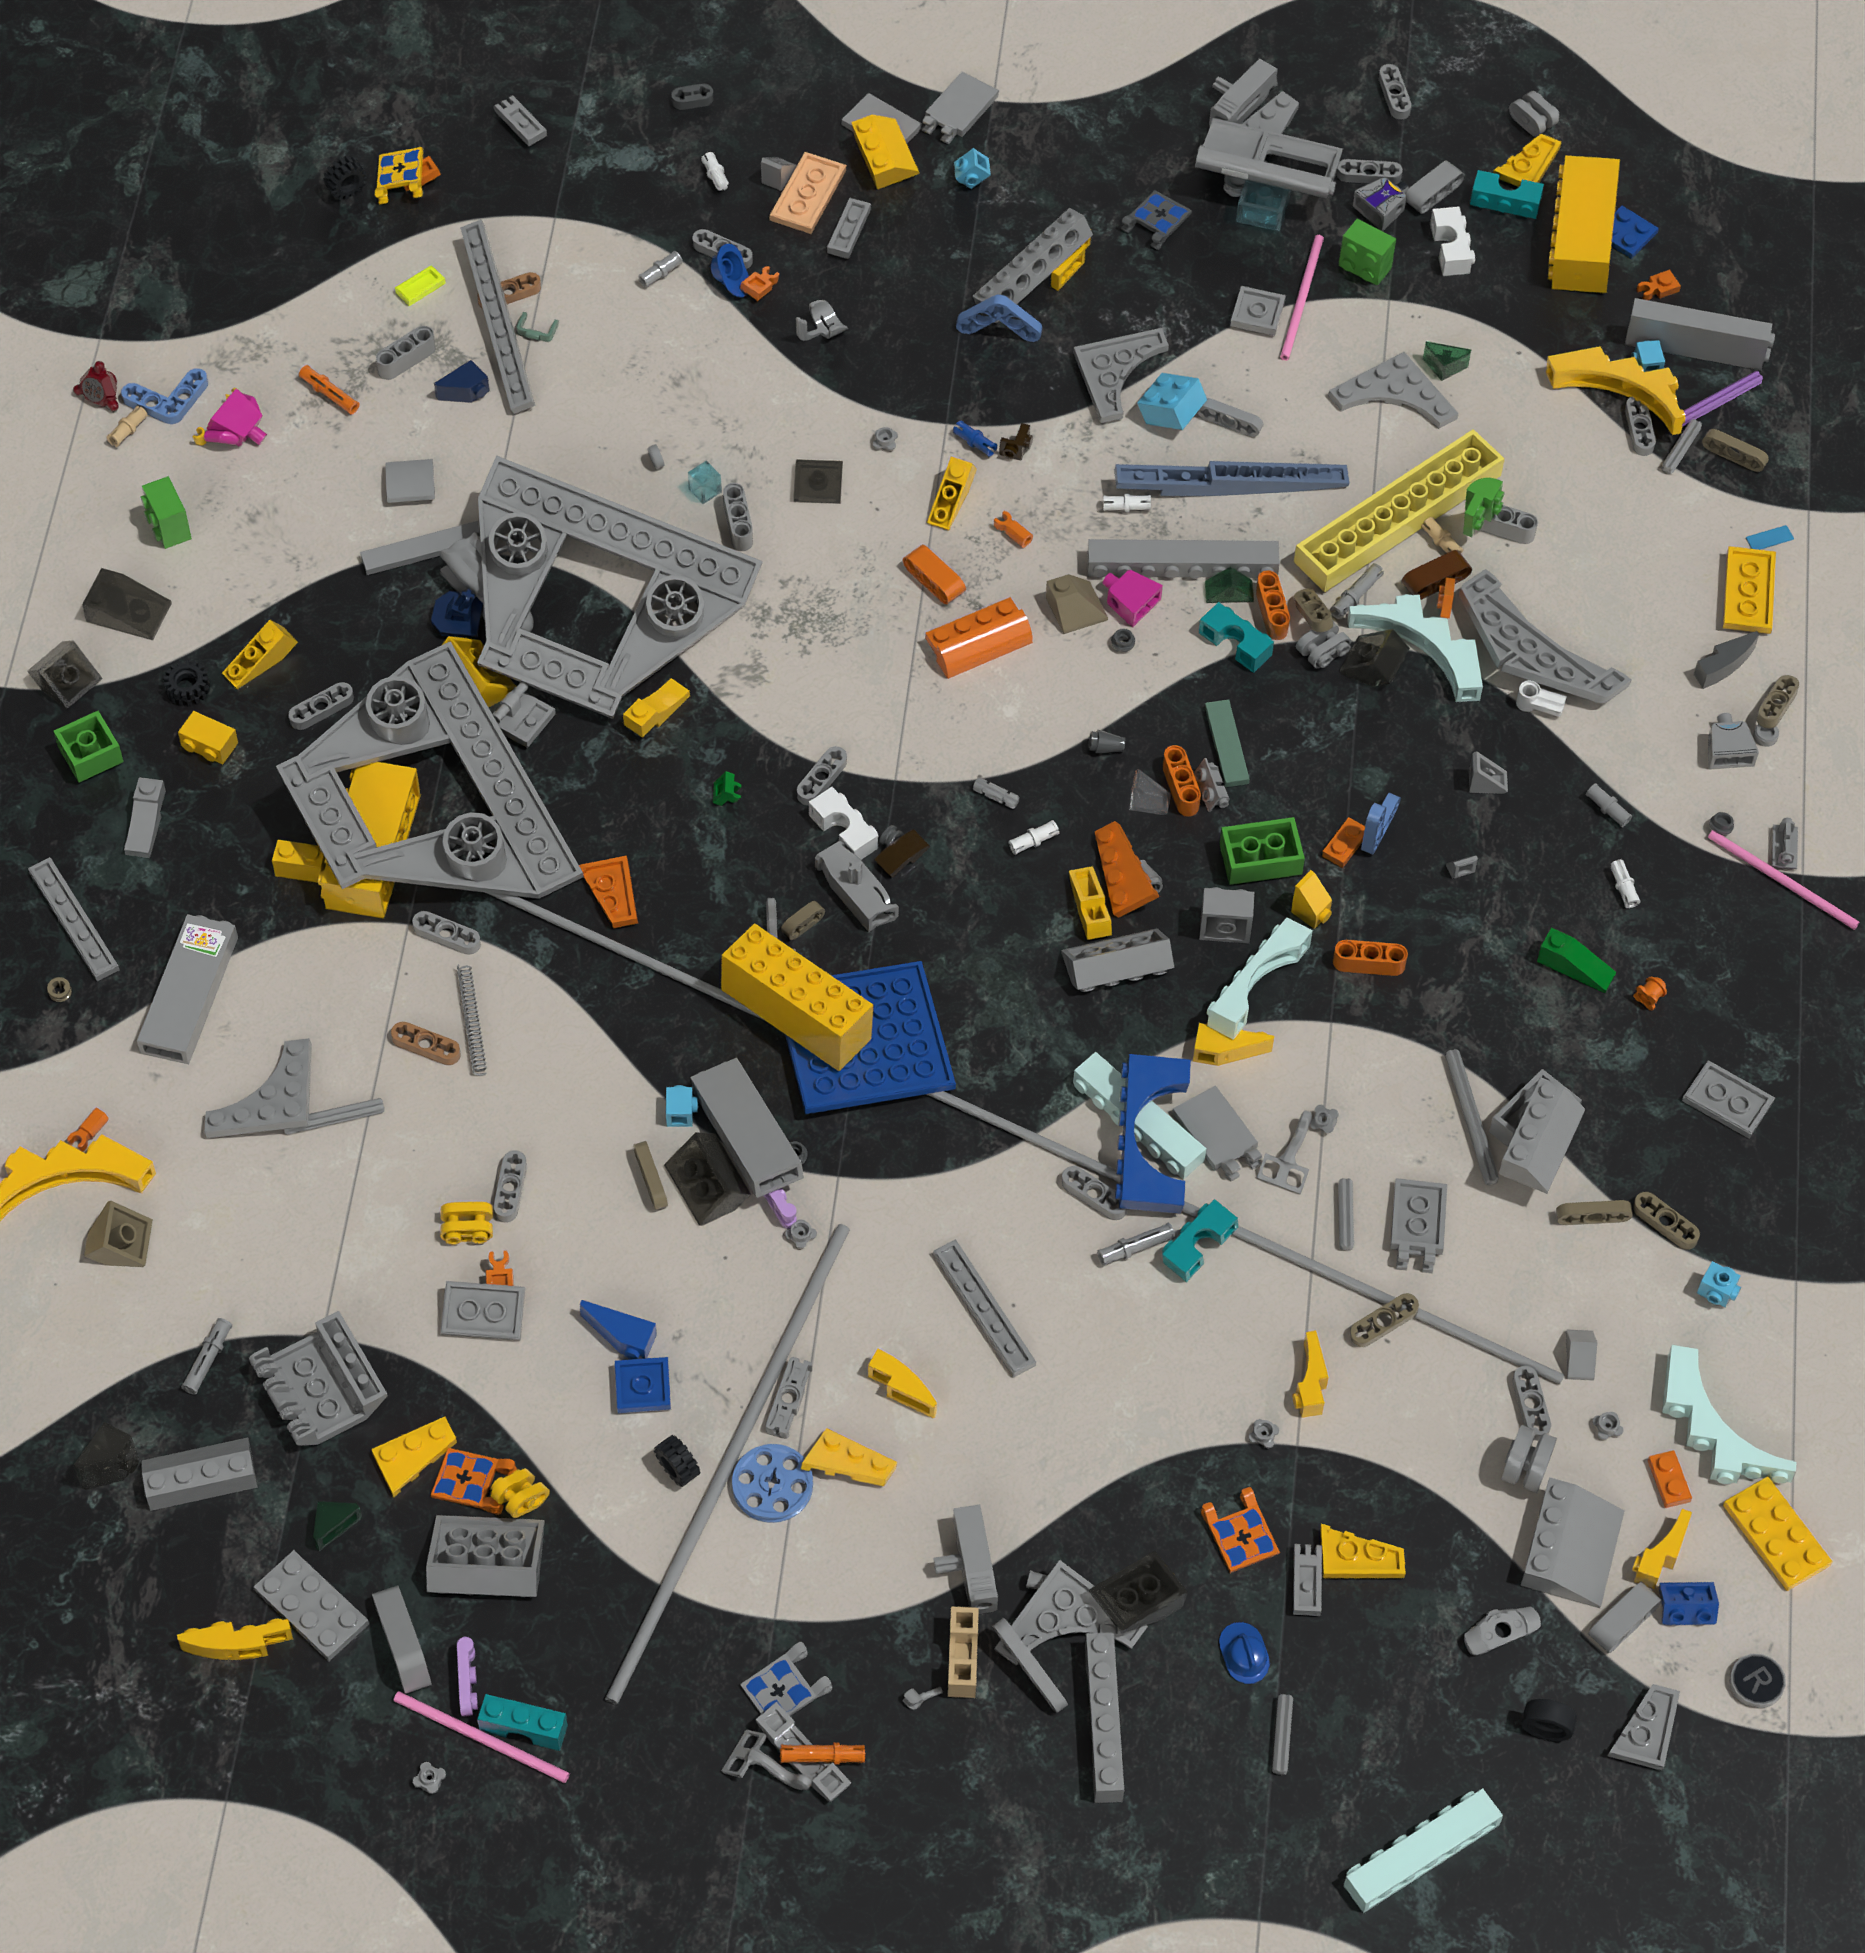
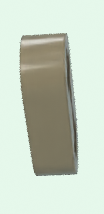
(803, 920)

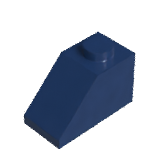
(463, 384)

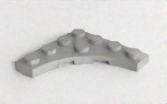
(1110, 362)
(1397, 383)
(275, 1105)
(1061, 1608)

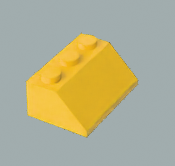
(884, 150)
(490, 684)

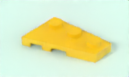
(1530, 162)
(409, 1454)
(844, 1456)
(1359, 1558)

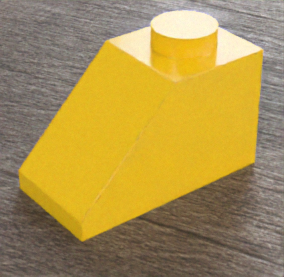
(1311, 901)

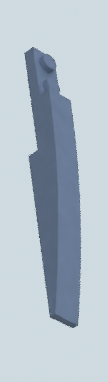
(1231, 478)

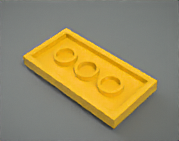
(1749, 590)
(1777, 1533)

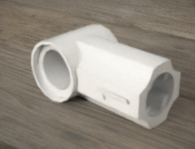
(1532, 697)

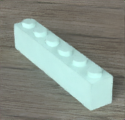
(1152, 1126)
(1422, 1850)

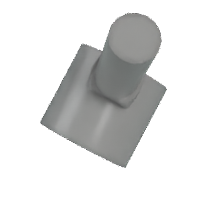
(914, 1700)

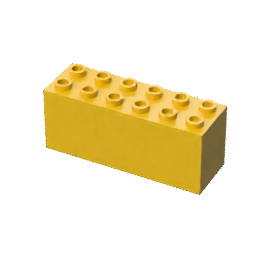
(1583, 224)
(387, 804)
(796, 997)

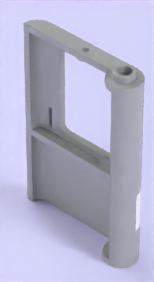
(1242, 150)

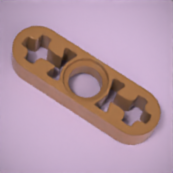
(522, 280)
(432, 1052)

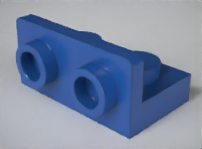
(1689, 1603)

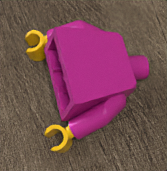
(233, 422)

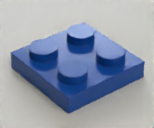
(1631, 232)
(642, 1385)

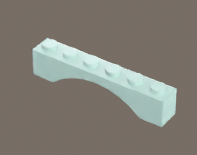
(1284, 947)

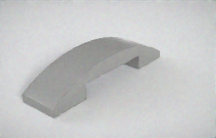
(782, 1731)

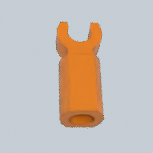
(1013, 530)
(88, 1129)

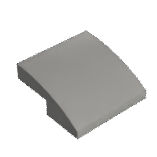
(410, 480)

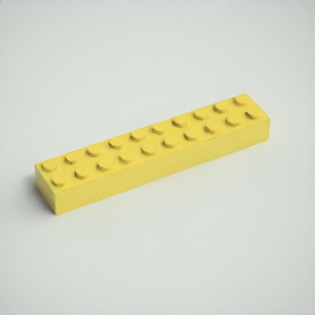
(1396, 511)

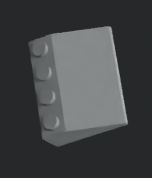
(1573, 1544)
(485, 1556)

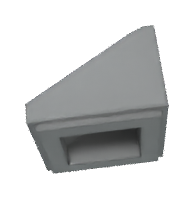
(1462, 866)

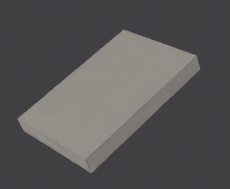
(872, 105)
(1728, 1099)
(483, 1310)

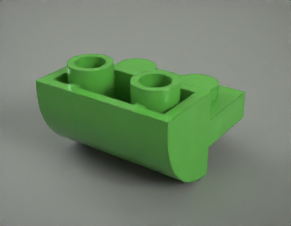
(1482, 503)

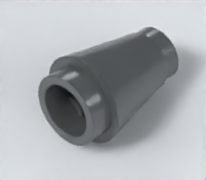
(1105, 742)

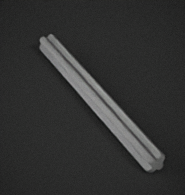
(1472, 1117)

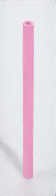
(1301, 299)
(1784, 880)
(481, 1737)

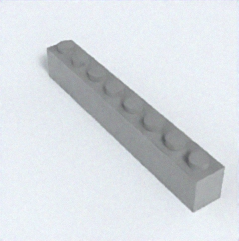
(1181, 557)

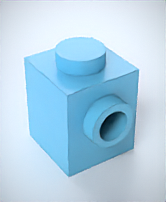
(1649, 355)
(680, 1106)

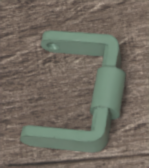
(533, 334)

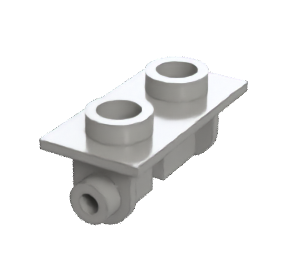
(1208, 778)
(1785, 844)

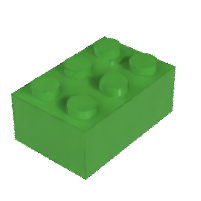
(1261, 850)

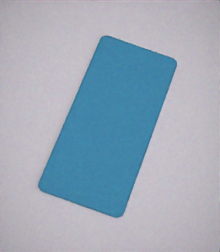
(1770, 538)

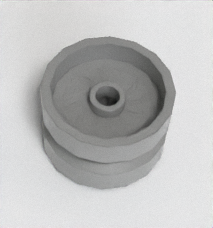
(1528, 1458)

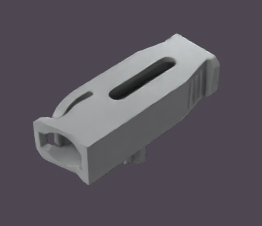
(1245, 94)
(856, 886)
(972, 1559)

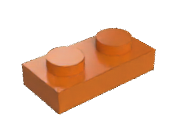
(1445, 597)
(1344, 843)
(1669, 1479)

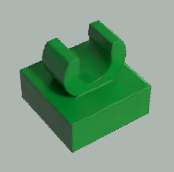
(724, 789)

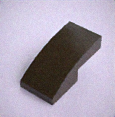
(901, 852)

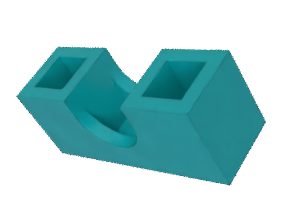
(1490, 195)
(1223, 624)
(1212, 1222)
(541, 1725)

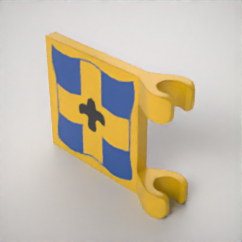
(399, 170)

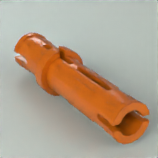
(310, 376)
(822, 1753)

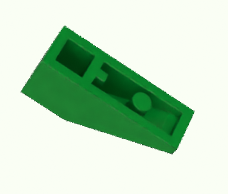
(1575, 960)

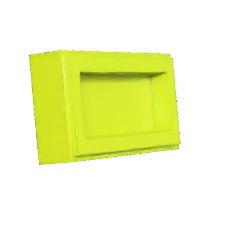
(420, 285)

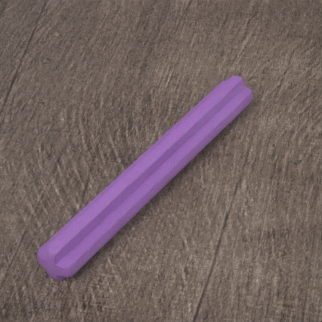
(1722, 396)

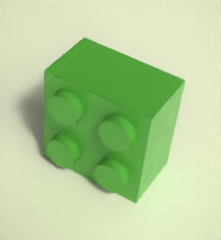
(1367, 252)
(165, 512)
(88, 746)

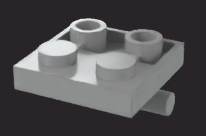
(522, 715)

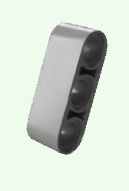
(1434, 187)
(405, 352)
(738, 517)
(1512, 525)
(1625, 1617)

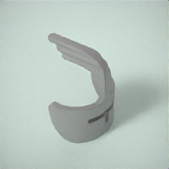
(818, 310)

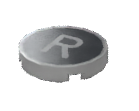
(1757, 1680)

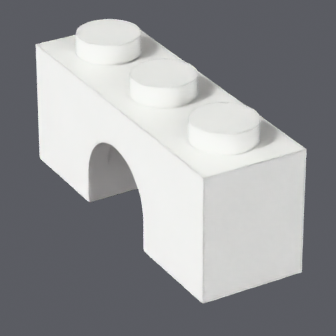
(1450, 226)
(833, 810)

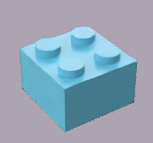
(1172, 401)

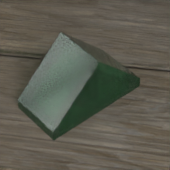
(1446, 359)
(1229, 587)
(334, 1520)

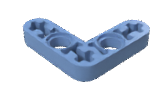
(999, 308)
(167, 404)
(1378, 822)

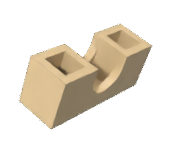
(963, 1652)

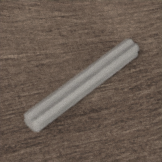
(341, 1114)

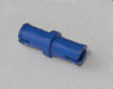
(975, 438)

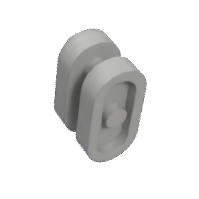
(1534, 113)
(1323, 646)

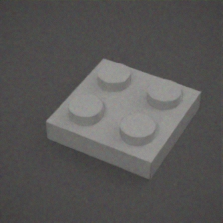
(1258, 310)

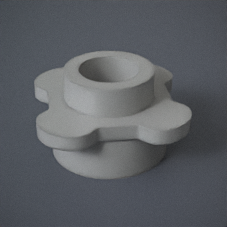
(885, 438)
(1331, 1119)
(805, 1228)
(1608, 1418)
(1267, 1427)
(432, 1785)

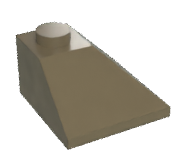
(1074, 603)
(119, 1237)

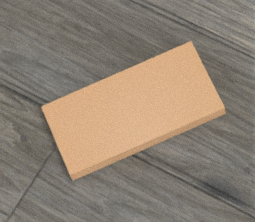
(807, 192)

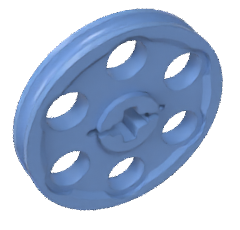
(760, 1487)

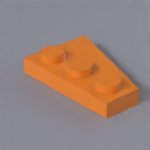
(613, 889)

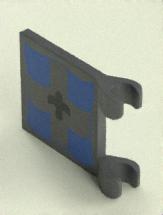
(1159, 215)

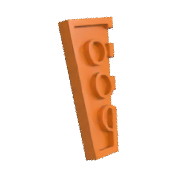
(1125, 878)

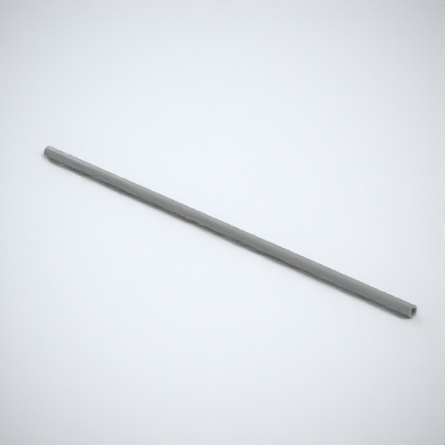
(726, 1466)

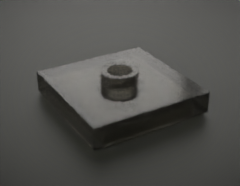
(818, 481)

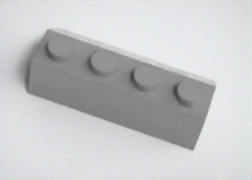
(1118, 959)
(1542, 1136)
(198, 1474)

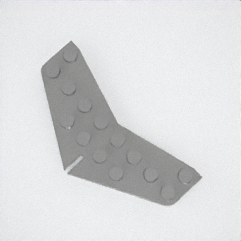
(1528, 649)

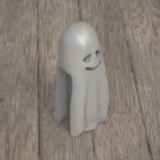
(465, 570)

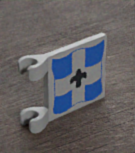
(784, 1684)

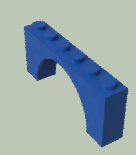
(1141, 1184)

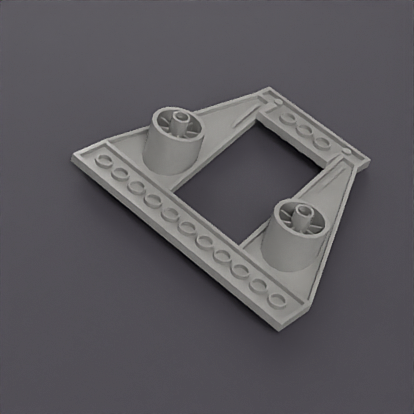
(683, 563)
(528, 849)

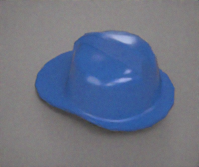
(729, 269)
(1244, 1652)

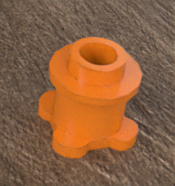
(1650, 992)

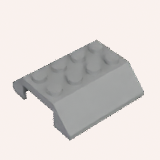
(321, 1382)

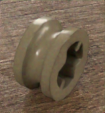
(59, 981)

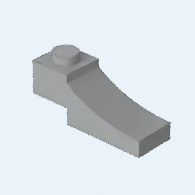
(145, 817)

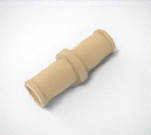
(127, 426)
(1441, 537)

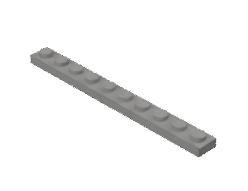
(497, 316)

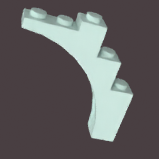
(1432, 635)
(1707, 1431)

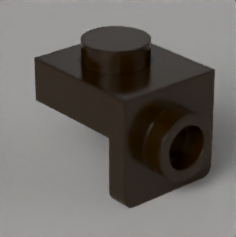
(1016, 448)

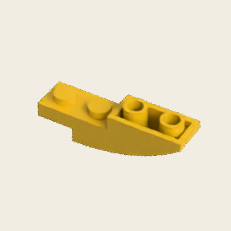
(224, 1643)

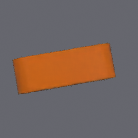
(934, 574)
(1272, 605)
(1184, 790)
(1359, 963)

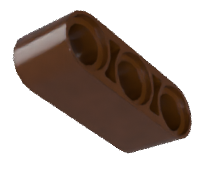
(1428, 577)

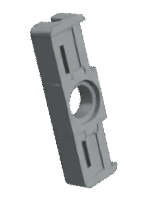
(782, 1412)

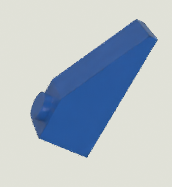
(625, 1332)

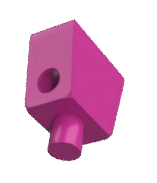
(1132, 595)

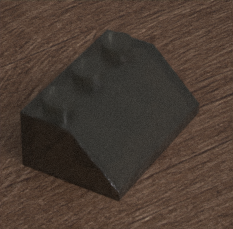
(707, 1178)

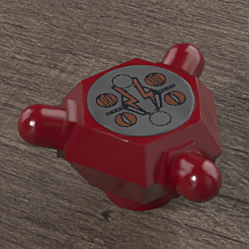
(98, 386)

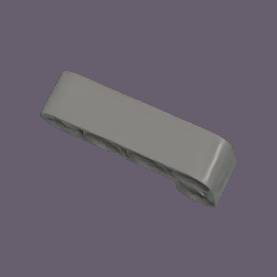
(402, 1639)

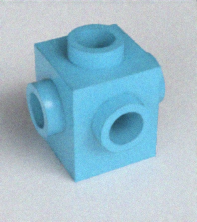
(972, 168)
(1719, 1284)

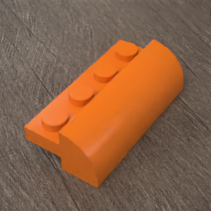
(979, 637)

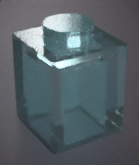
(704, 482)

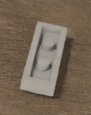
(849, 228)

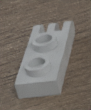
(520, 120)
(1307, 1581)

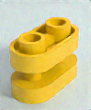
(466, 1222)
(519, 1492)

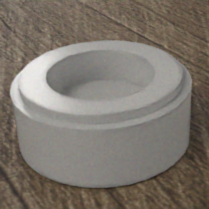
(655, 456)
(1766, 736)

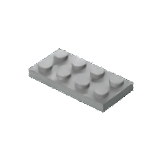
(311, 1605)

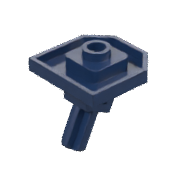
(458, 614)

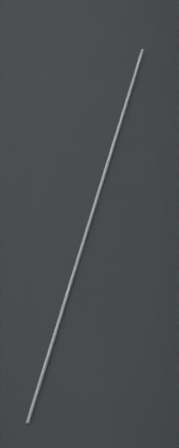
(1055, 1147)

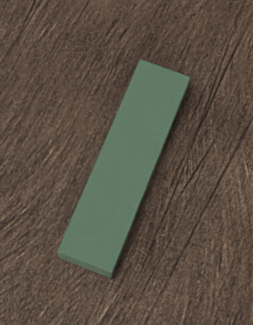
(1227, 743)

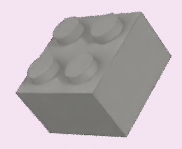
(1226, 915)

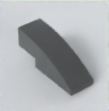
(1725, 659)

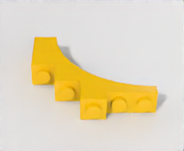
(1623, 376)
(65, 1164)

